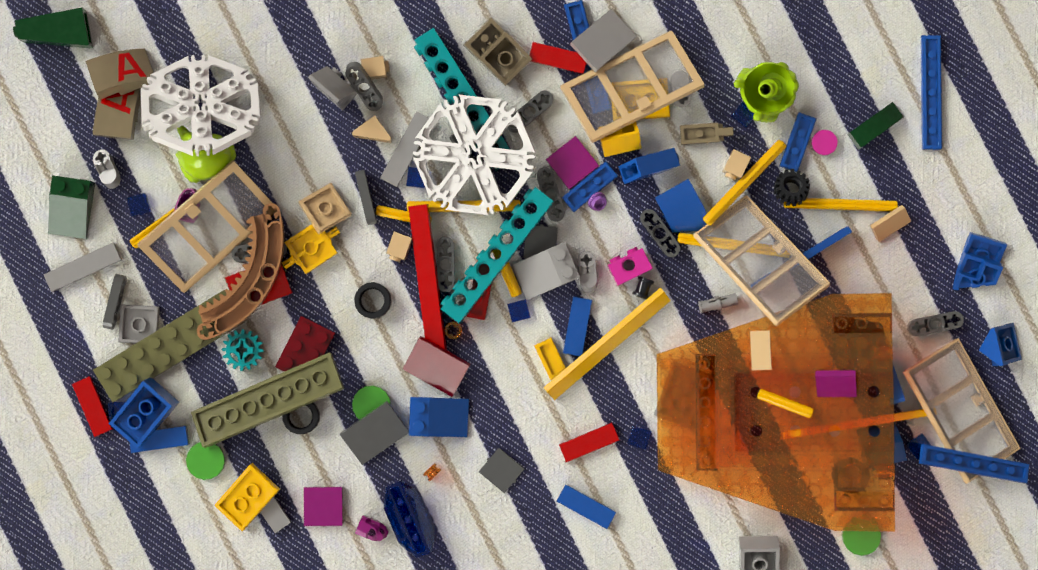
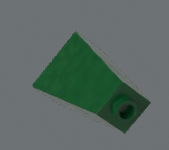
(59, 28)

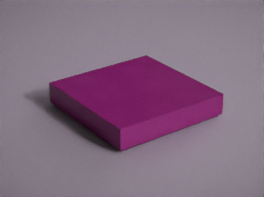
(572, 162)
(836, 383)
(323, 506)

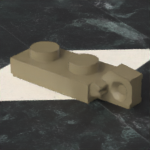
(704, 133)

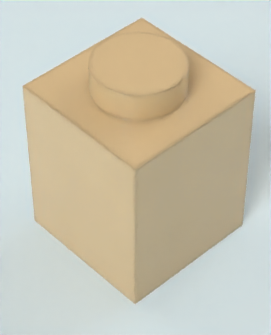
(376, 67)
(736, 165)
(399, 247)

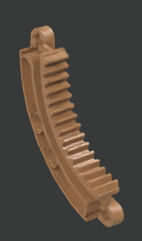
(237, 304)

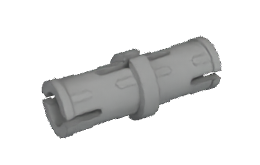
(718, 303)

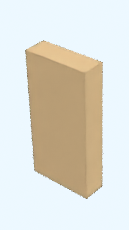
(890, 223)
(761, 350)

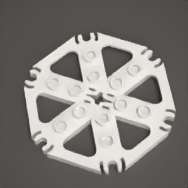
(187, 108)
(456, 152)

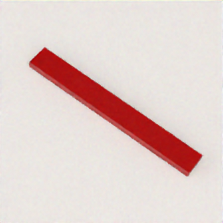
(427, 274)

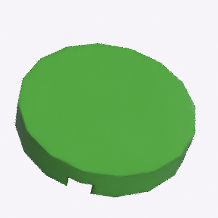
(368, 399)
(205, 462)
(861, 541)

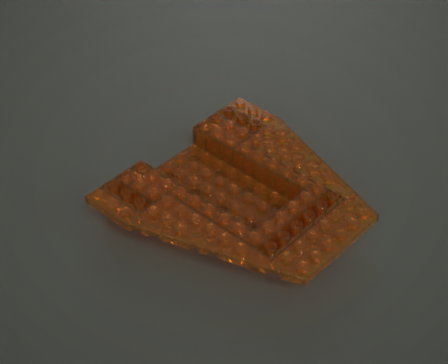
(816, 477)

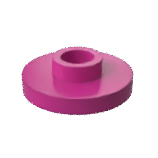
(824, 142)

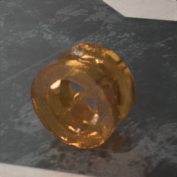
(451, 335)
(432, 472)

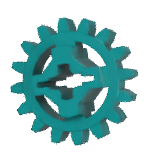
(235, 349)

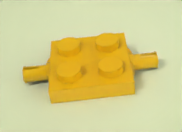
(310, 248)

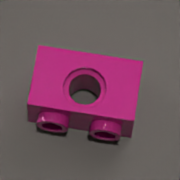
(620, 274)

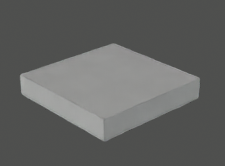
(137, 322)

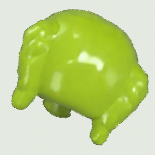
(767, 89)
(202, 167)

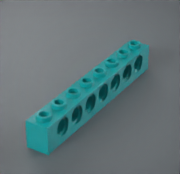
(432, 40)
(449, 304)

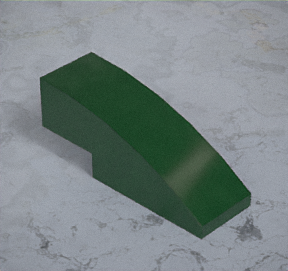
(875, 125)

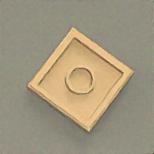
(324, 208)

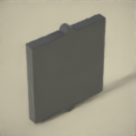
(540, 240)
(501, 470)

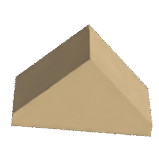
(372, 130)

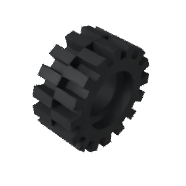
(790, 197)

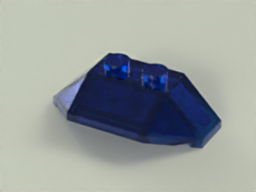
(409, 518)

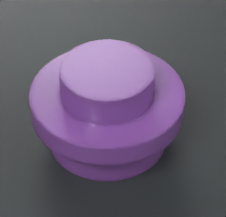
(597, 201)

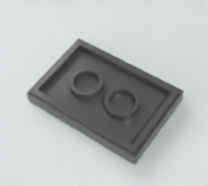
(374, 432)

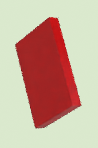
(280, 288)

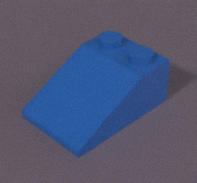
(143, 412)
(438, 417)

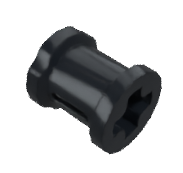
(643, 287)

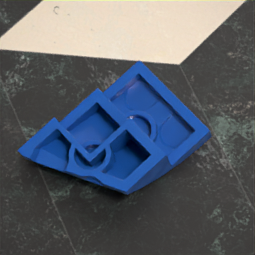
(682, 208)
(979, 262)

